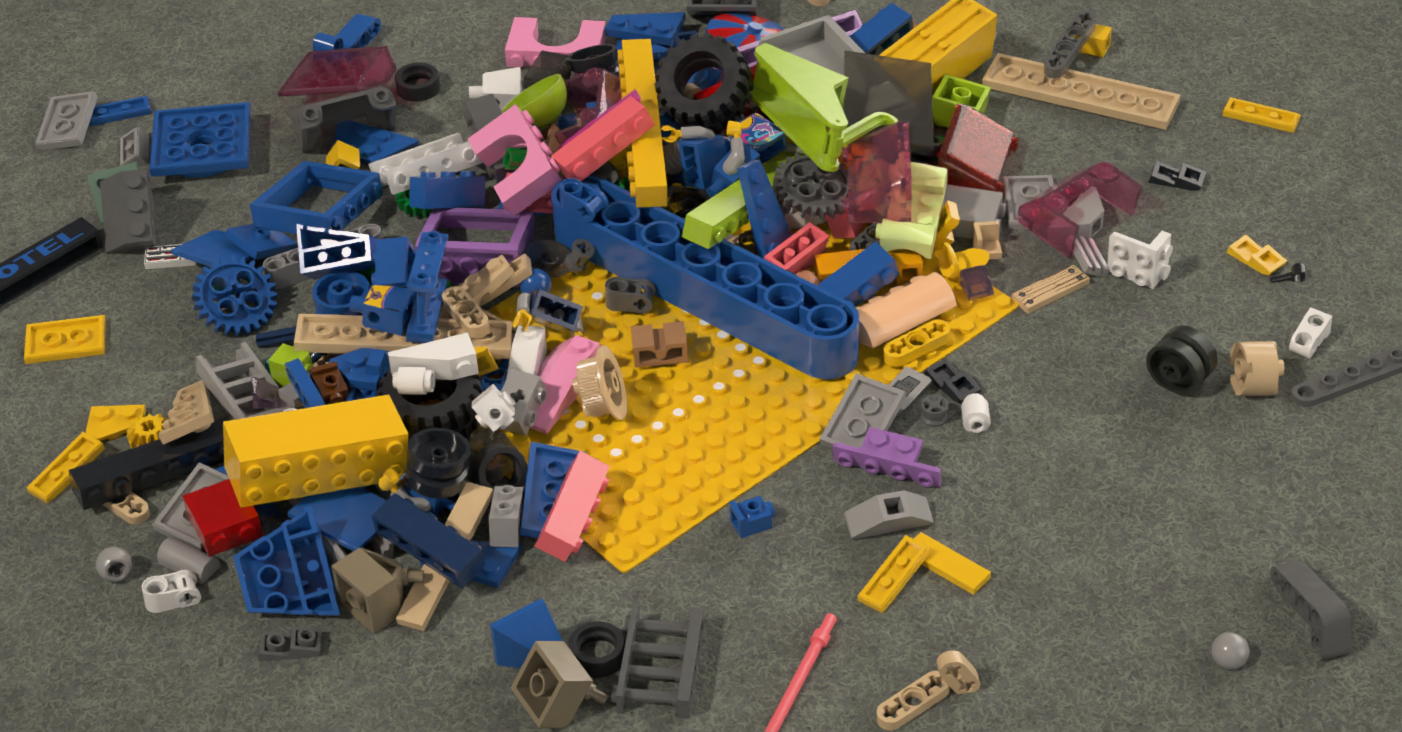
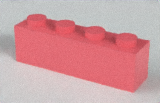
(603, 139)
(572, 507)

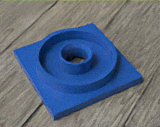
(182, 137)

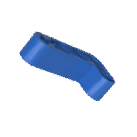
(354, 34)

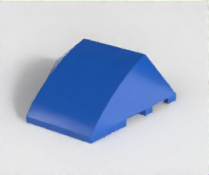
(289, 571)

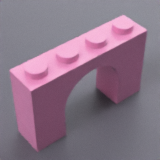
(524, 49)
(538, 171)

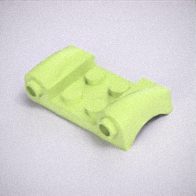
(926, 205)

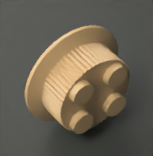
(601, 385)

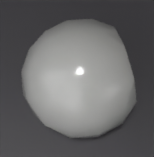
(113, 564)
(1230, 651)

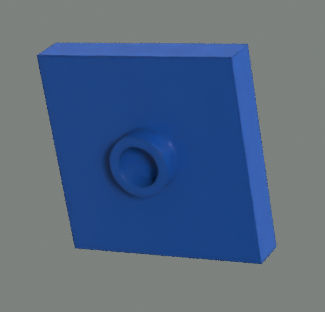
(260, 241)

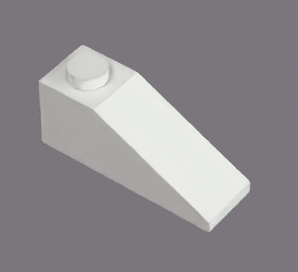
(528, 350)
(447, 357)

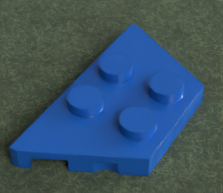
(371, 141)

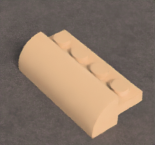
(903, 308)

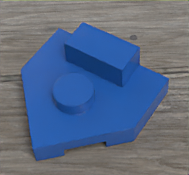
(362, 367)

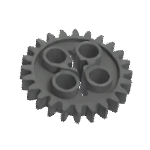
(809, 188)

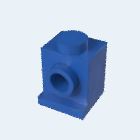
(751, 516)

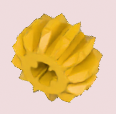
(145, 430)

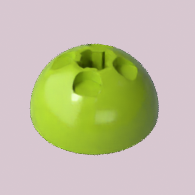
(542, 100)

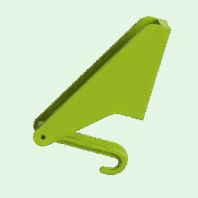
(807, 102)

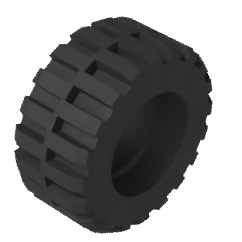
(692, 57)
(453, 413)

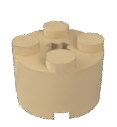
(1255, 368)

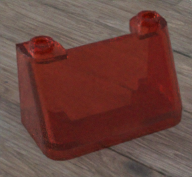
(976, 150)

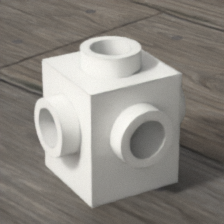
(494, 399)

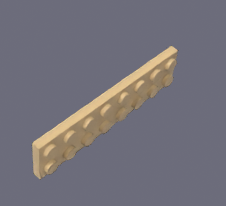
(1082, 91)
(346, 333)

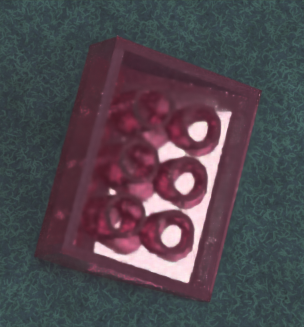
(340, 71)

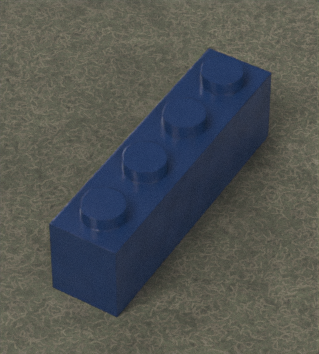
(428, 540)

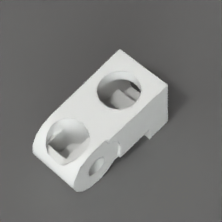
(1310, 335)

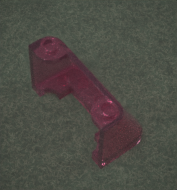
(879, 175)

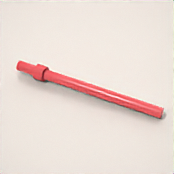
(818, 641)

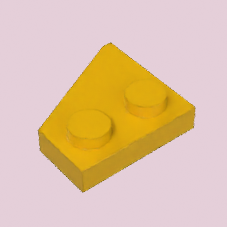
(112, 421)

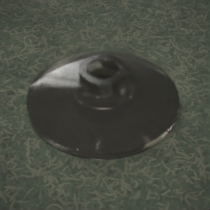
(548, 256)

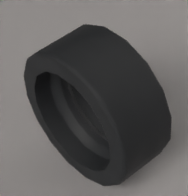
(417, 92)
(484, 456)
(598, 631)

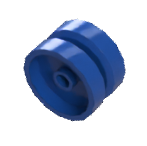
(334, 291)

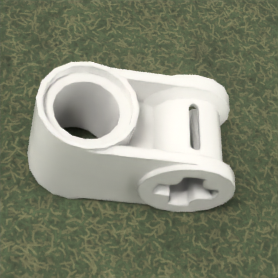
(169, 592)

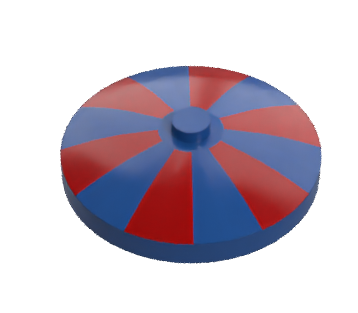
(741, 28)

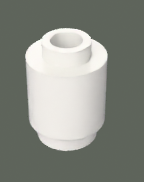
(414, 380)
(975, 413)

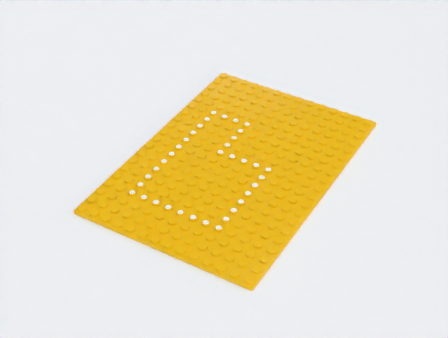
(710, 424)

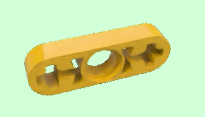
(901, 351)

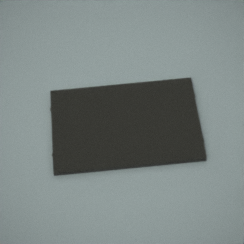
(890, 87)

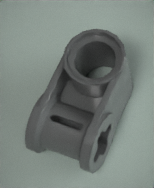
(627, 294)

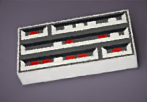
(162, 258)

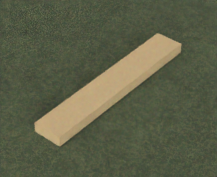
(426, 595)

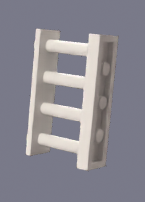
(436, 156)

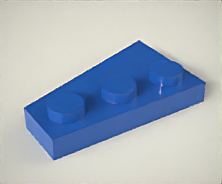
(653, 26)
(497, 563)

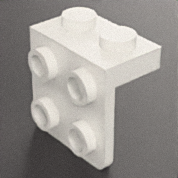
(1140, 261)

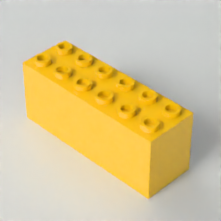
(951, 39)
(314, 450)

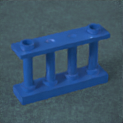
(428, 286)

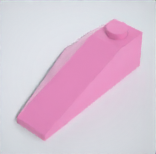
(557, 374)

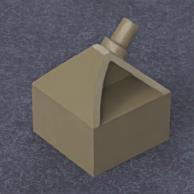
(372, 587)
(554, 685)

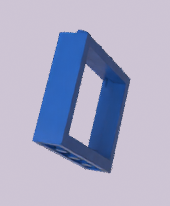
(272, 208)

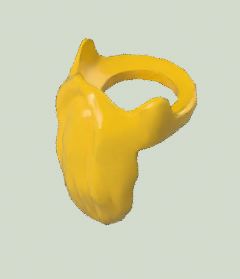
(953, 262)

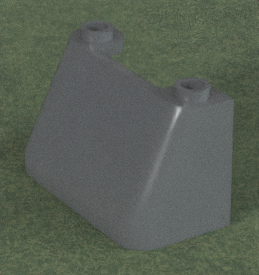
(374, 103)

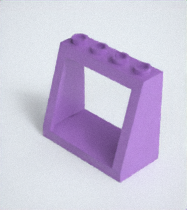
(469, 257)

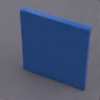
(210, 247)
(343, 515)

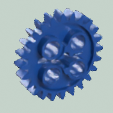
(226, 276)

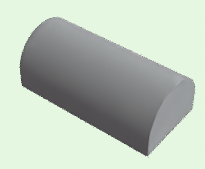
(181, 556)

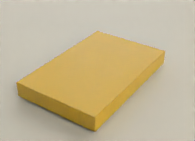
(65, 339)

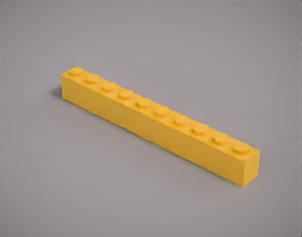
(645, 154)

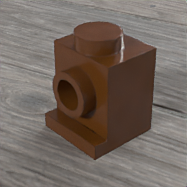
(329, 383)

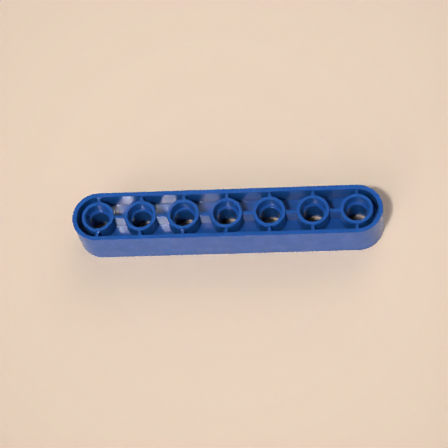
(718, 284)

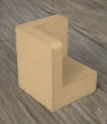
(987, 238)

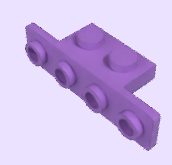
(890, 455)

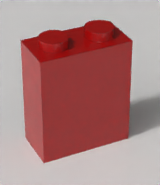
(220, 519)

